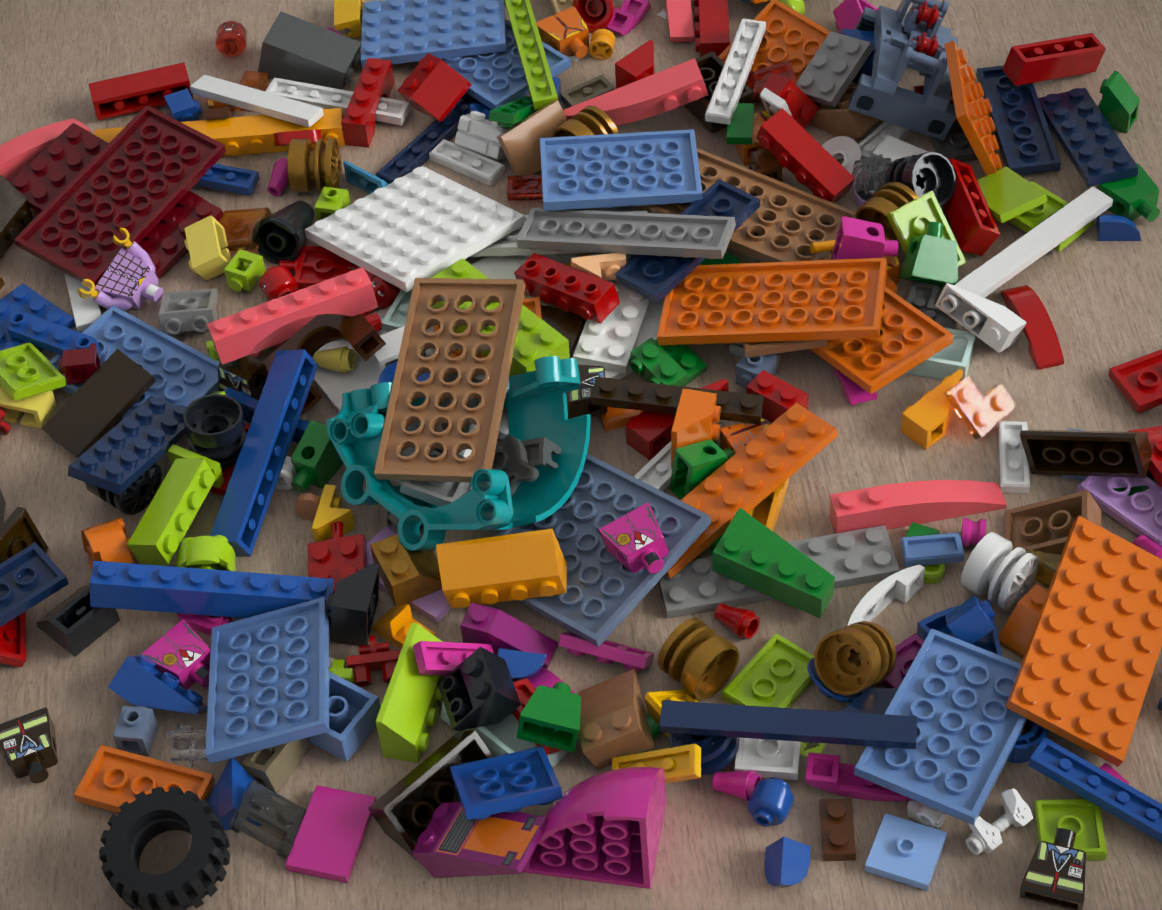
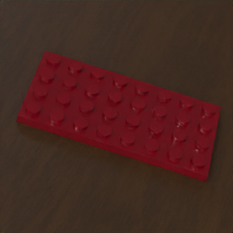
(70, 155)
(122, 187)

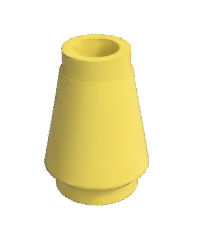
(336, 359)

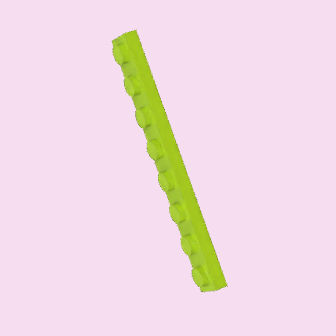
(531, 52)

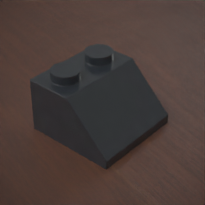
(354, 606)

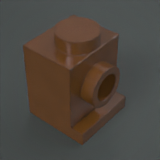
(765, 163)

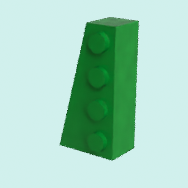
(771, 565)

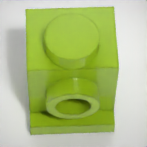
(240, 274)

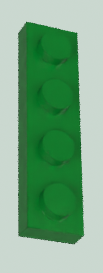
(512, 112)

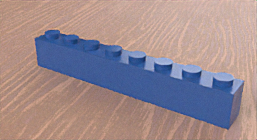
(264, 450)
(199, 590)

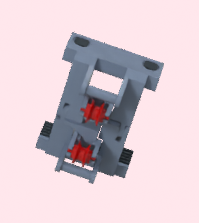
(913, 44)

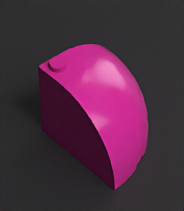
(605, 829)

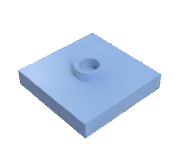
(906, 851)

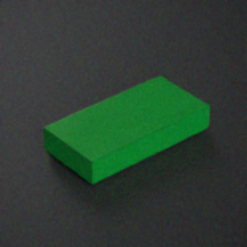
(741, 127)

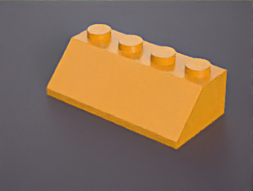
(502, 568)

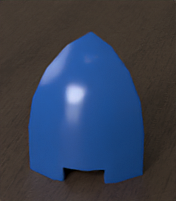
(1116, 228)
(521, 663)
(786, 862)

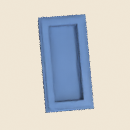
(932, 549)

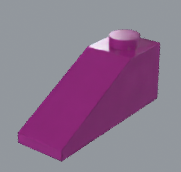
(503, 631)

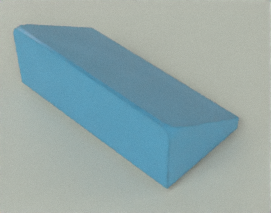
(362, 178)

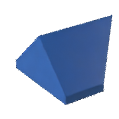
(229, 792)

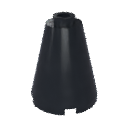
(283, 232)

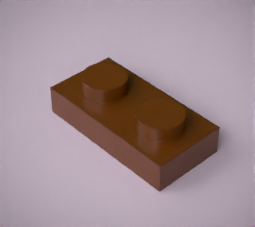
(837, 829)

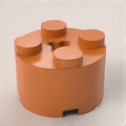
(107, 543)

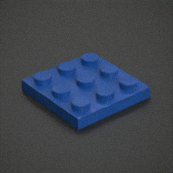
(27, 300)
(505, 783)

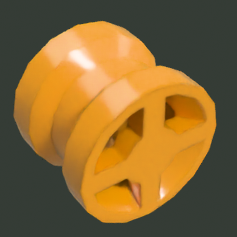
(602, 44)

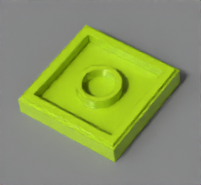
(1075, 815)

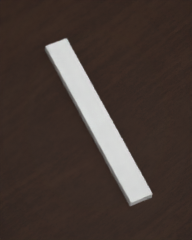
(1036, 243)

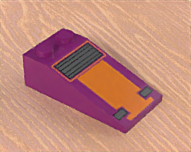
(477, 847)

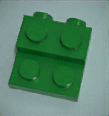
(666, 363)

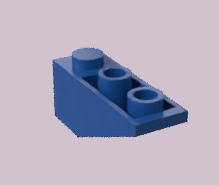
(148, 687)

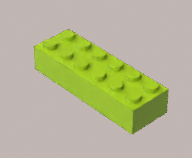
(534, 336)

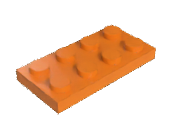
(120, 775)

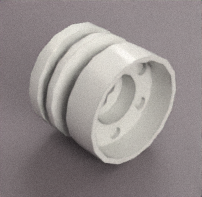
(999, 571)

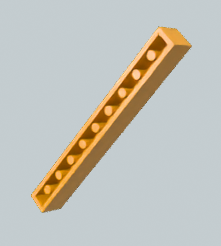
(253, 133)

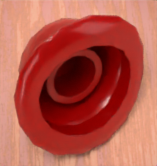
(595, 13)

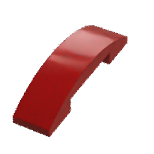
(1039, 330)

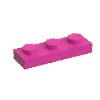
(608, 651)
(443, 657)

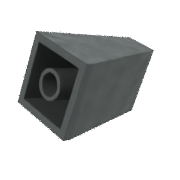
(308, 53)

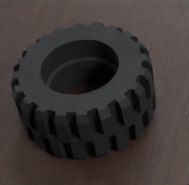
(142, 822)

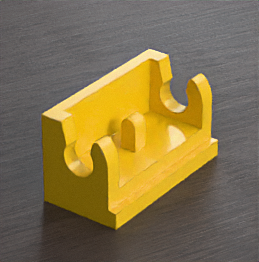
(348, 15)

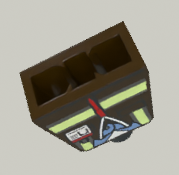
(243, 375)
(580, 400)
(29, 745)
(1056, 873)

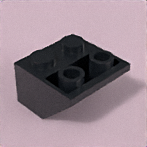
(77, 624)
(479, 691)

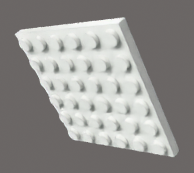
(414, 227)

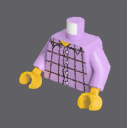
(127, 280)

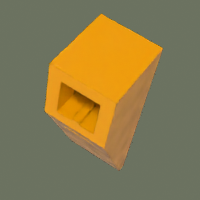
(931, 415)

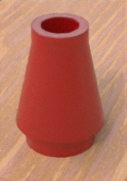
(740, 621)

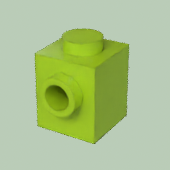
(330, 201)

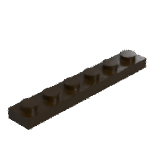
(666, 398)

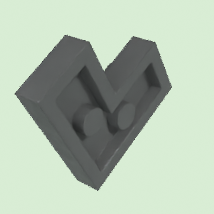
(924, 297)

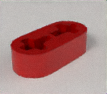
(284, 138)

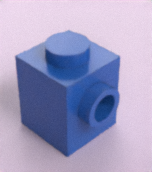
(182, 107)
(971, 620)

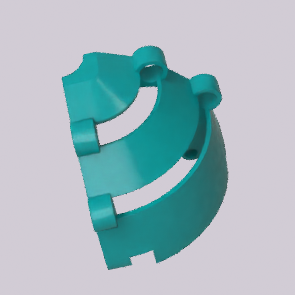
(535, 410)

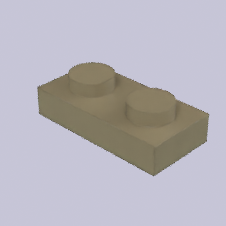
(586, 91)

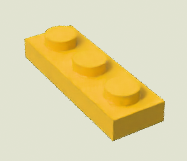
(678, 762)

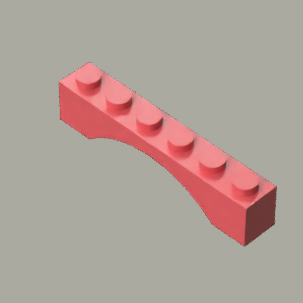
(241, 332)

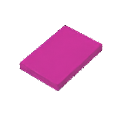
(331, 834)

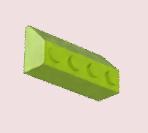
(171, 511)
(409, 703)

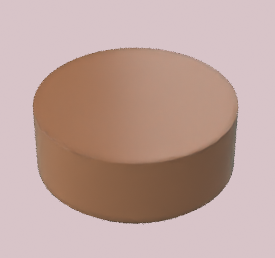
(307, 506)

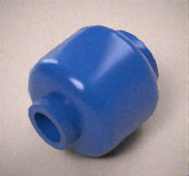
(770, 802)

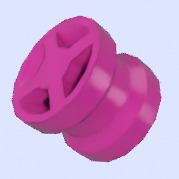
(972, 531)

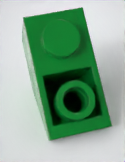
(1118, 102)

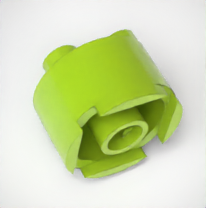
(206, 553)

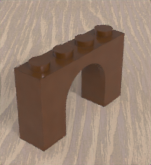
(331, 328)

